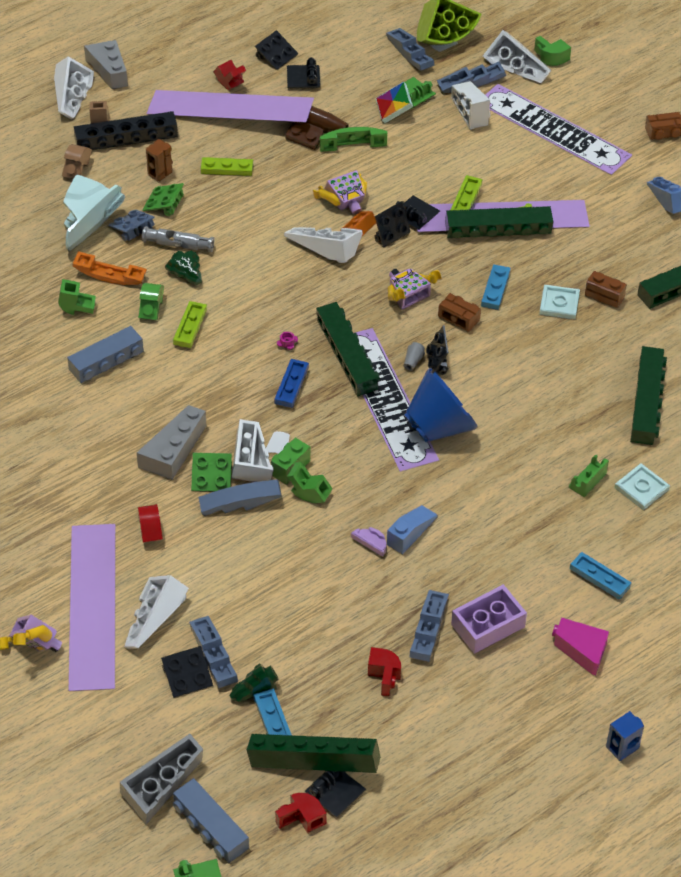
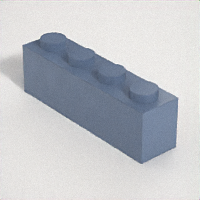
(105, 354)
(210, 820)

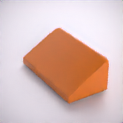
(362, 221)

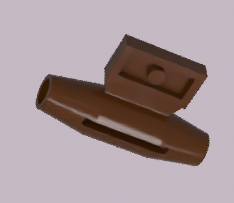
(309, 132)

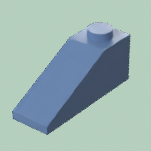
(409, 528)

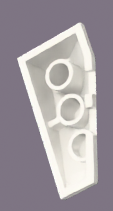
(71, 85)

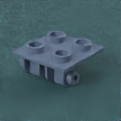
(133, 224)

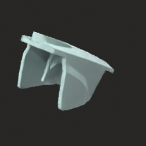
(89, 207)

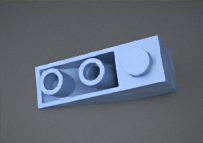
(667, 194)

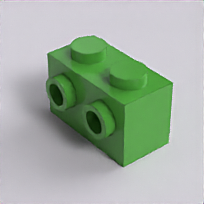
(284, 461)

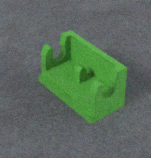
(589, 476)

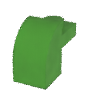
(554, 53)
(150, 298)
(72, 300)
(307, 487)

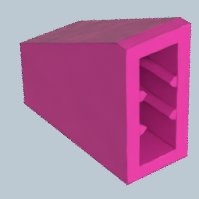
(581, 643)

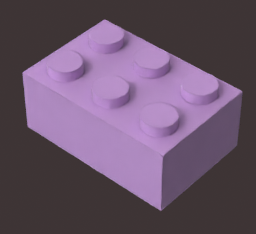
(488, 618)

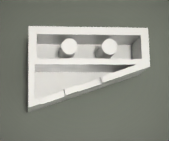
(471, 104)
(250, 454)

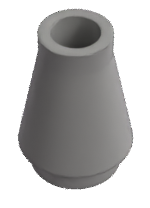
(413, 356)

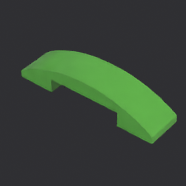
(353, 135)

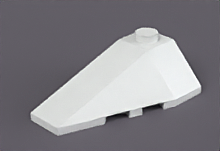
(516, 58)
(328, 243)
(159, 600)

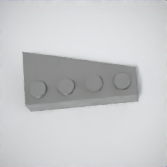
(172, 445)
(156, 781)

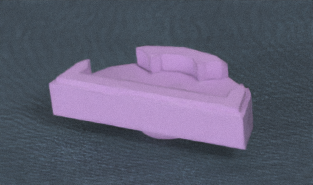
(371, 538)

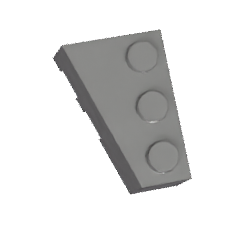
(108, 62)

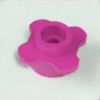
(287, 340)

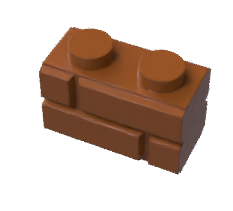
(663, 125)
(159, 160)
(605, 289)
(459, 312)

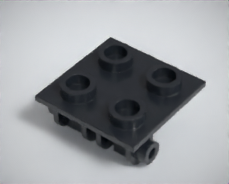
(275, 50)
(304, 75)
(418, 212)
(391, 224)
(437, 352)
(186, 671)
(335, 791)

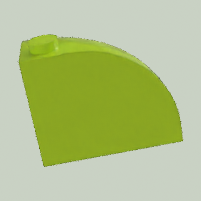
(445, 22)

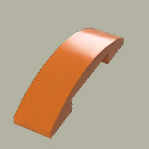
(108, 273)

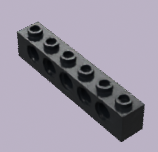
(126, 131)

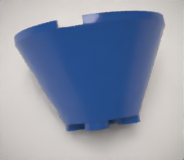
(437, 410)

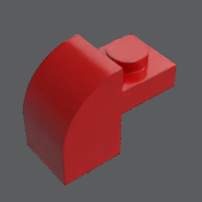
(229, 75)
(150, 523)
(386, 665)
(303, 808)

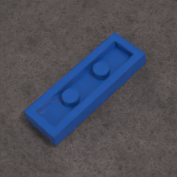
(291, 383)

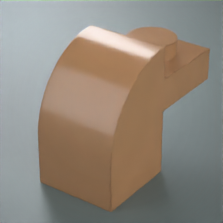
(98, 111)
(75, 157)

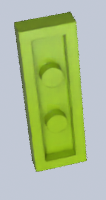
(227, 166)
(467, 193)
(190, 324)

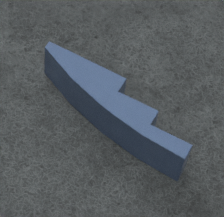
(410, 50)
(478, 76)
(238, 496)
(429, 625)
(214, 652)

